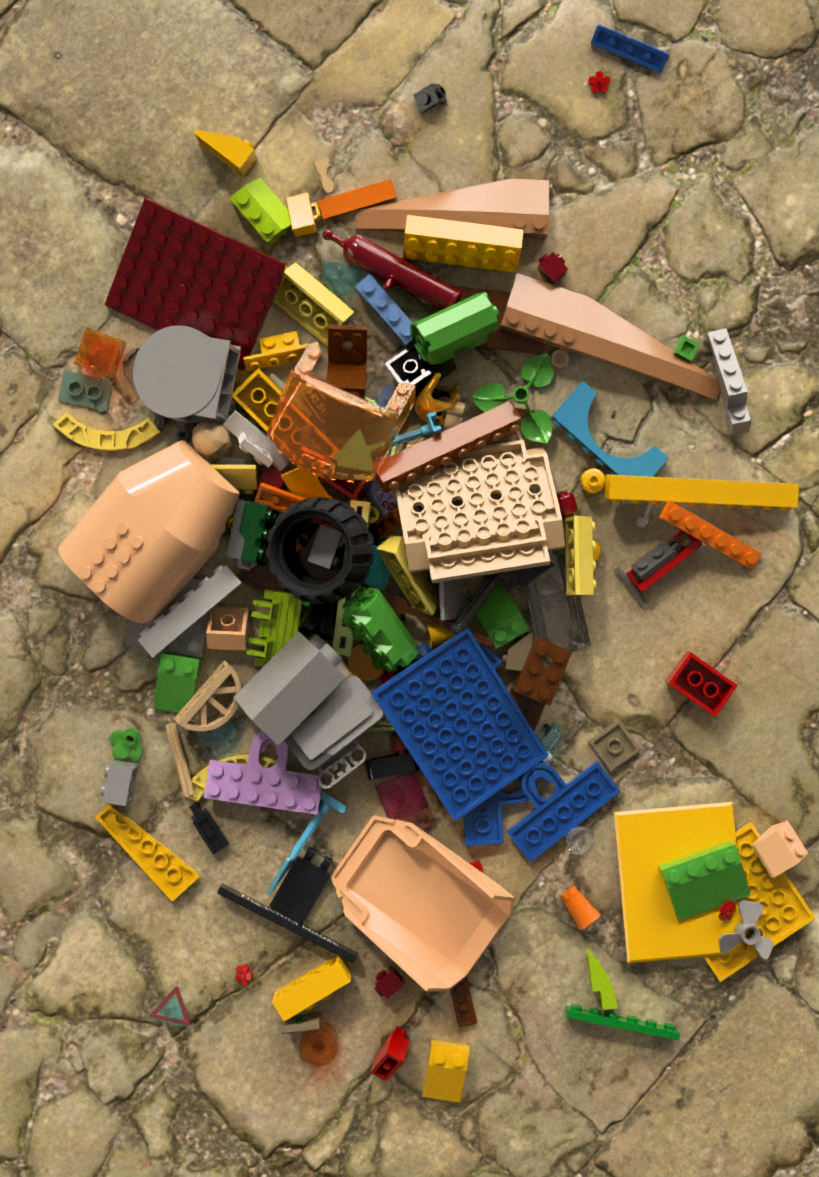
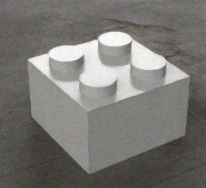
(327, 548)
(120, 782)

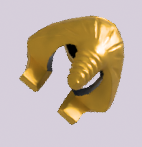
(428, 403)

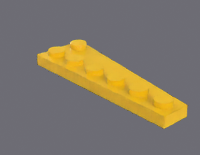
(155, 859)

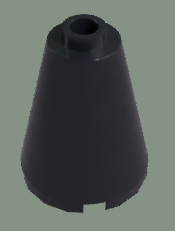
(320, 620)

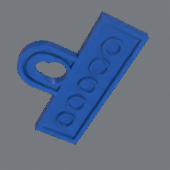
(563, 809)
(484, 822)

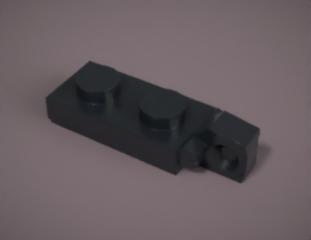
(522, 577)
(208, 828)

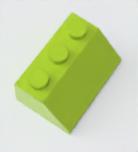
(262, 210)

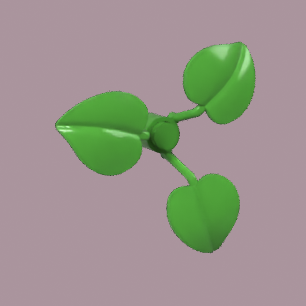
(537, 371)

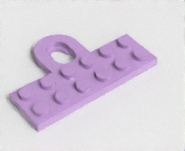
(261, 785)

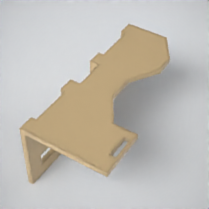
(321, 168)

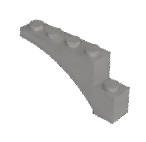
(731, 382)

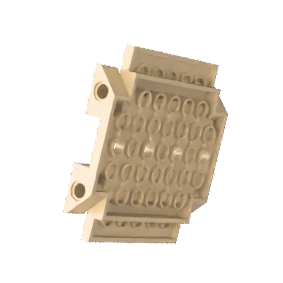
(482, 532)

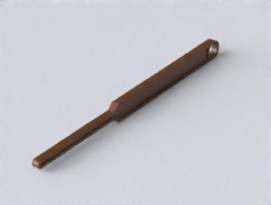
(397, 603)

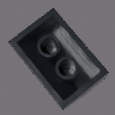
(412, 369)

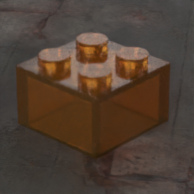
(100, 353)

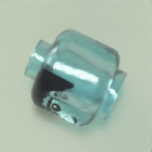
(551, 736)

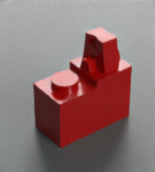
(391, 1054)

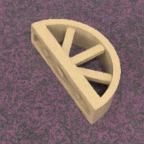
(204, 694)

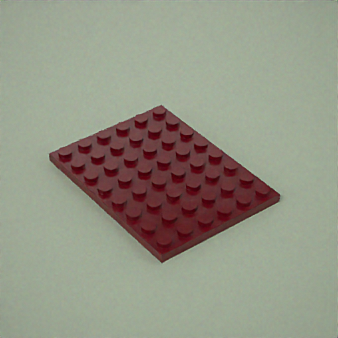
(194, 278)

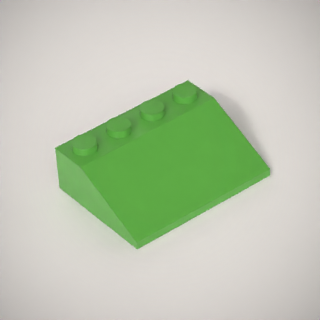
(705, 880)

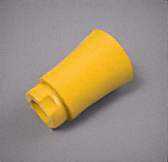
(437, 634)

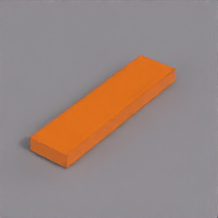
(357, 199)

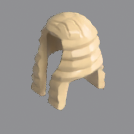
(209, 437)

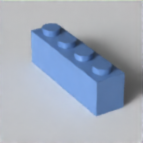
(385, 309)

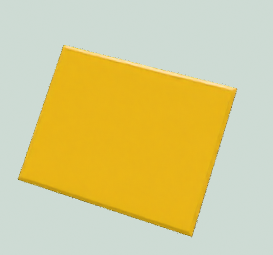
(656, 838)

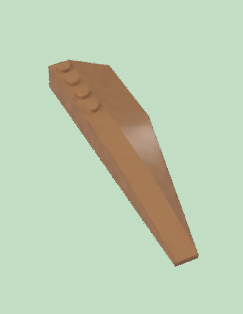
(595, 332)

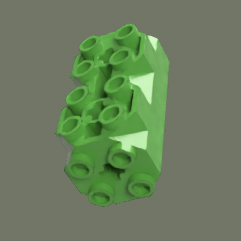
(457, 326)
(380, 628)

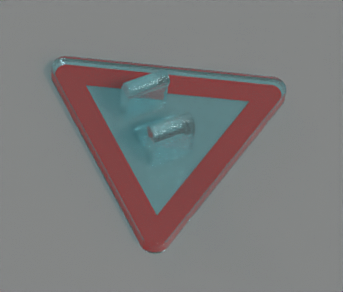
(172, 1009)

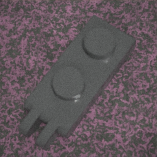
(656, 558)

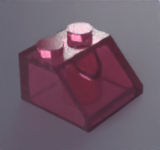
(401, 796)

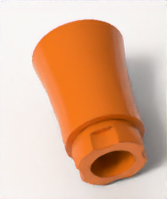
(579, 907)

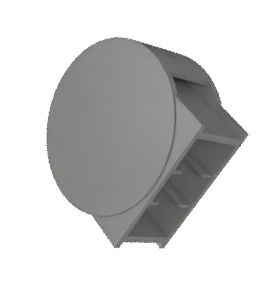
(186, 374)

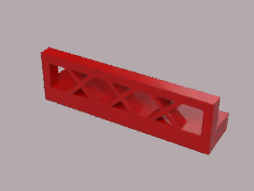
(681, 555)

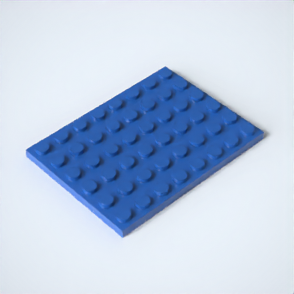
(460, 724)

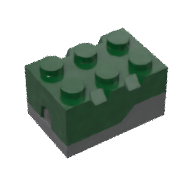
(250, 534)

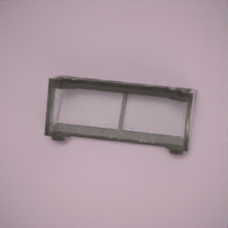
(553, 614)

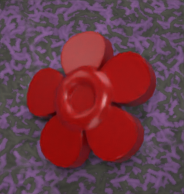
(599, 82)
(727, 910)
(243, 974)

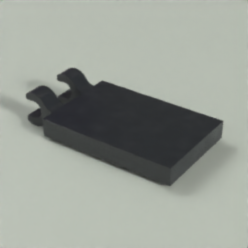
(301, 887)

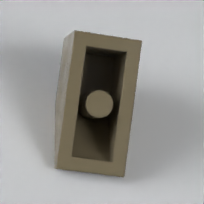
(517, 653)

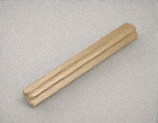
(179, 759)

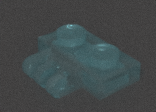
(340, 276)
(218, 738)

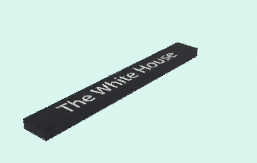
(288, 923)

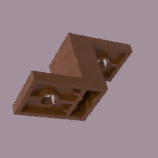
(347, 364)
(536, 684)

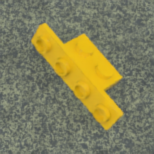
(276, 351)

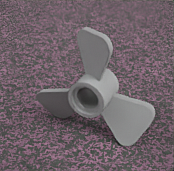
(749, 913)

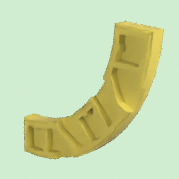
(107, 440)
(199, 780)

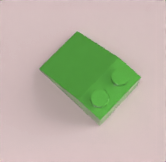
(500, 617)
(176, 681)

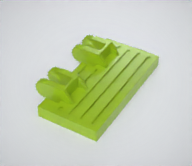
(279, 627)

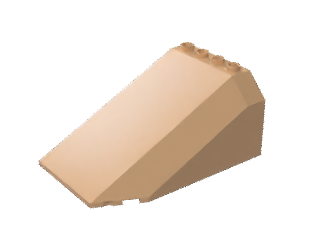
(420, 902)

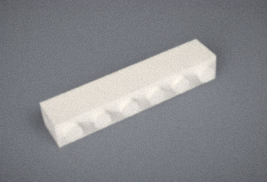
(191, 610)

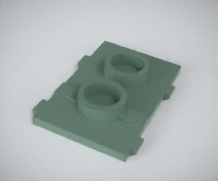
(85, 390)

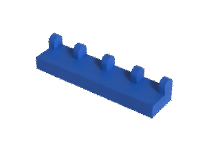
(629, 48)

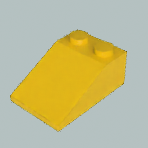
(229, 149)
(446, 1071)

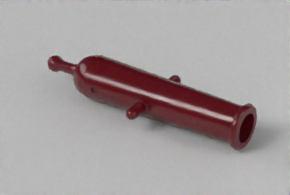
(395, 270)

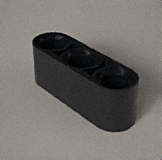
(390, 766)

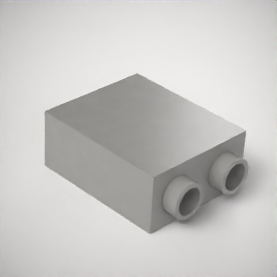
(291, 686)

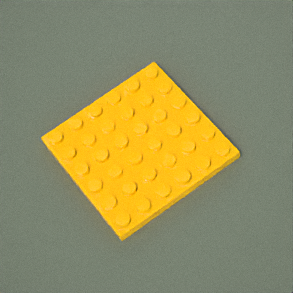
(782, 905)

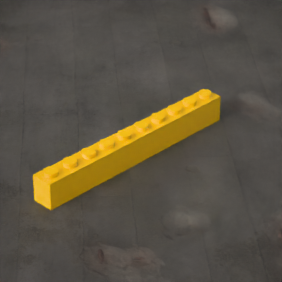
(701, 491)

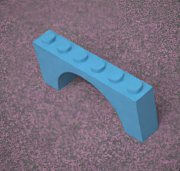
(573, 418)

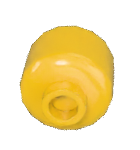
(592, 481)

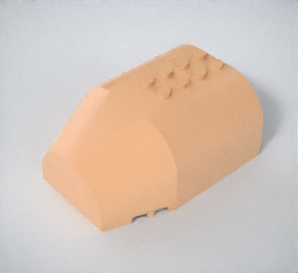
(151, 531)

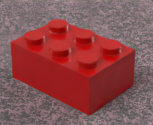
(701, 683)

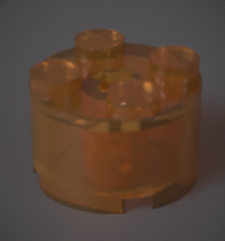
(322, 1054)

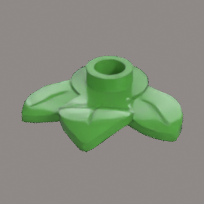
(124, 746)

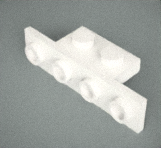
(255, 442)

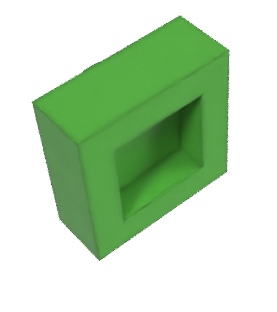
(686, 348)

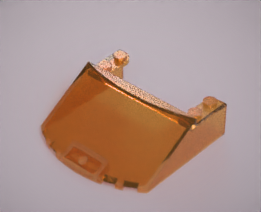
(332, 429)

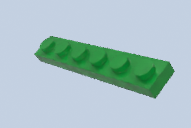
(627, 1023)

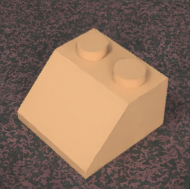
(227, 628)
(779, 848)

